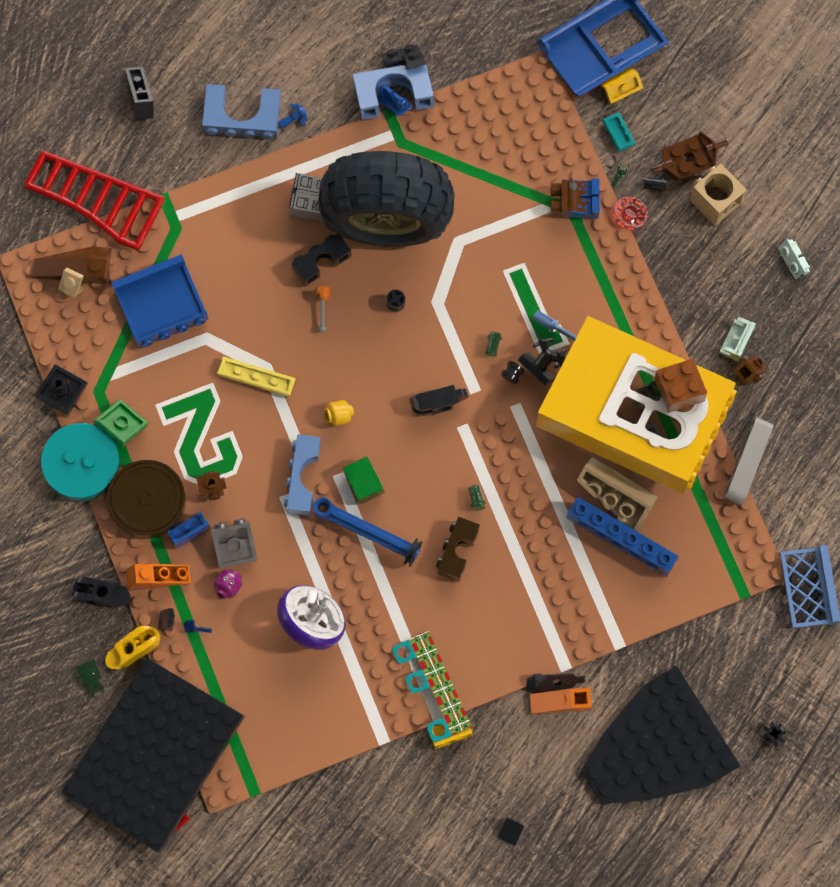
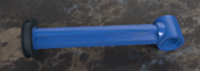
(367, 530)

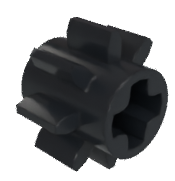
(770, 739)

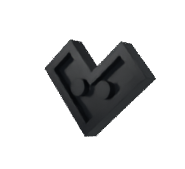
(409, 54)

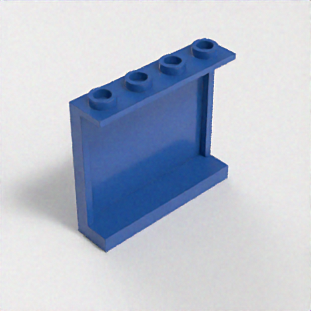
(160, 301)

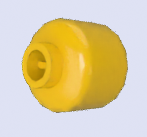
(338, 413)

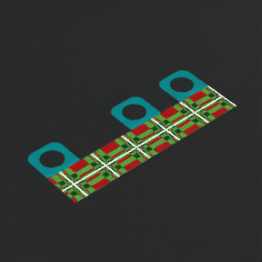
(437, 678)

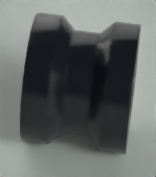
(395, 296)
(512, 372)

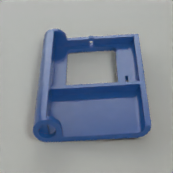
(581, 58)

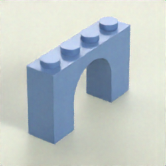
(368, 84)
(262, 125)

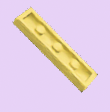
(256, 376)

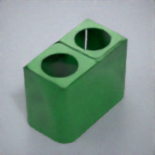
(363, 480)

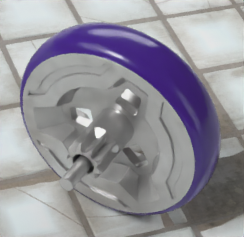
(307, 631)

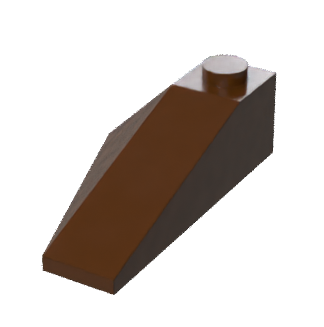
(90, 261)

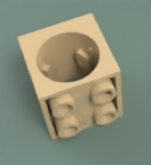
(713, 209)

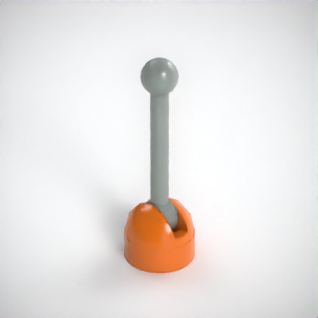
(322, 294)

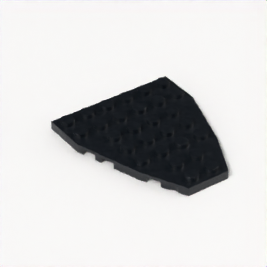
(658, 746)

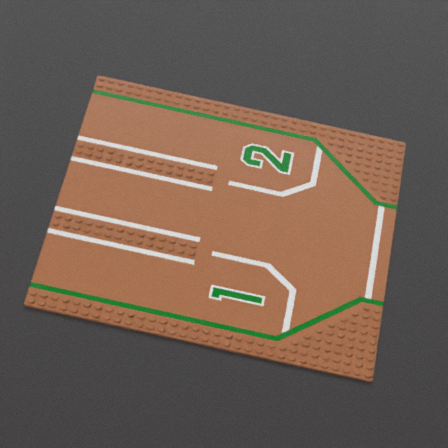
(533, 583)

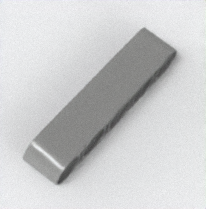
(748, 461)

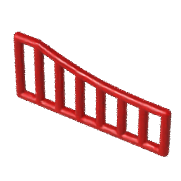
(92, 215)

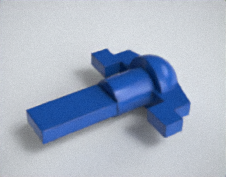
(301, 112)

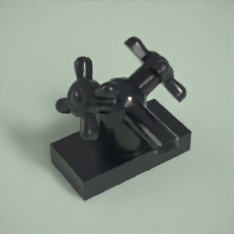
(539, 365)

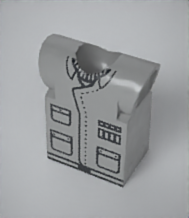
(305, 198)

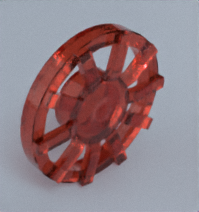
(630, 212)

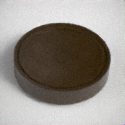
(146, 499)

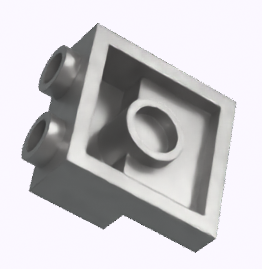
(234, 543)

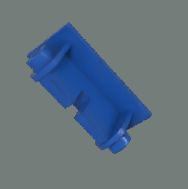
(393, 100)

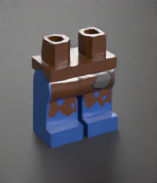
(577, 199)

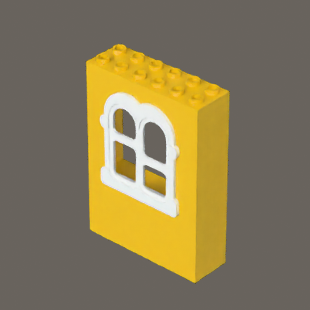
(596, 381)

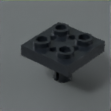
(57, 378)

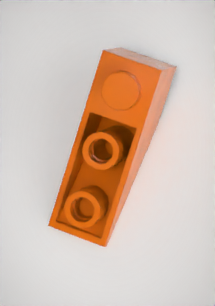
(157, 575)
(561, 701)

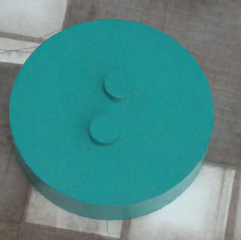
(80, 462)

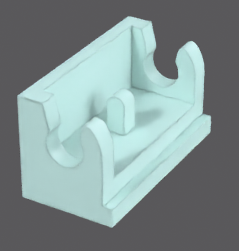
(737, 338)

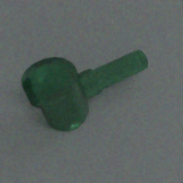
(620, 172)

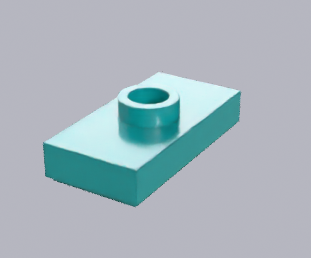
(618, 132)

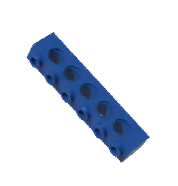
(622, 537)

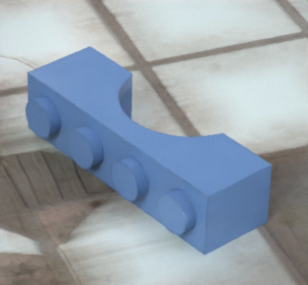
(306, 451)

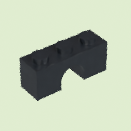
(332, 248)

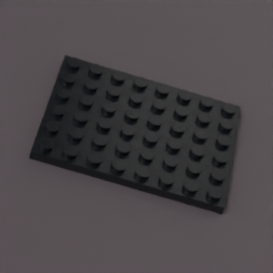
(153, 755)

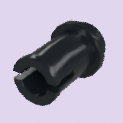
(656, 184)

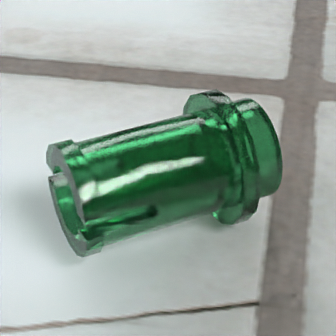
(493, 344)
(476, 497)

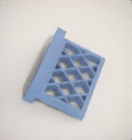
(826, 584)

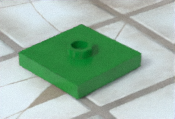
(121, 423)

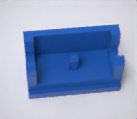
(188, 530)

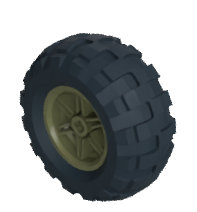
(386, 198)

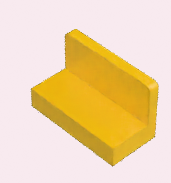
(622, 85)

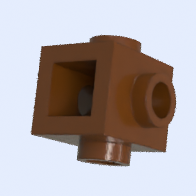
(751, 369)
(211, 486)

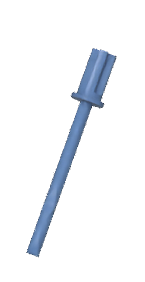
(551, 324)

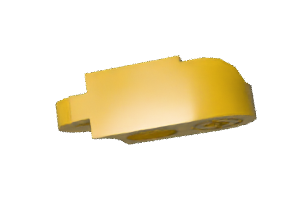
(119, 656)

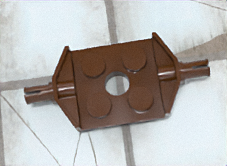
(700, 147)

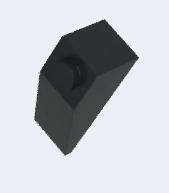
(139, 93)

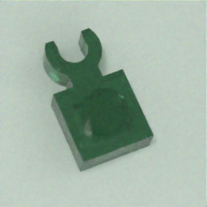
(90, 674)

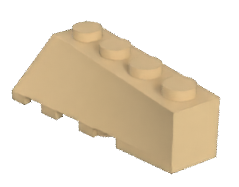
(619, 494)

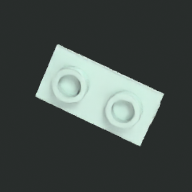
(790, 251)

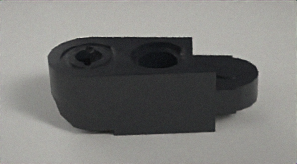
(437, 400)
(115, 596)

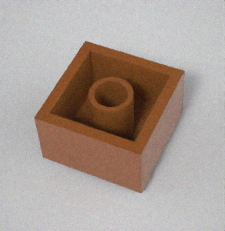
(680, 385)

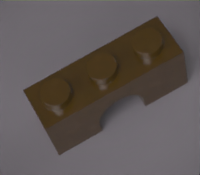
(462, 532)

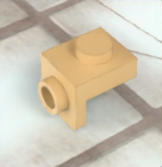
(71, 283)

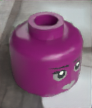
(227, 584)

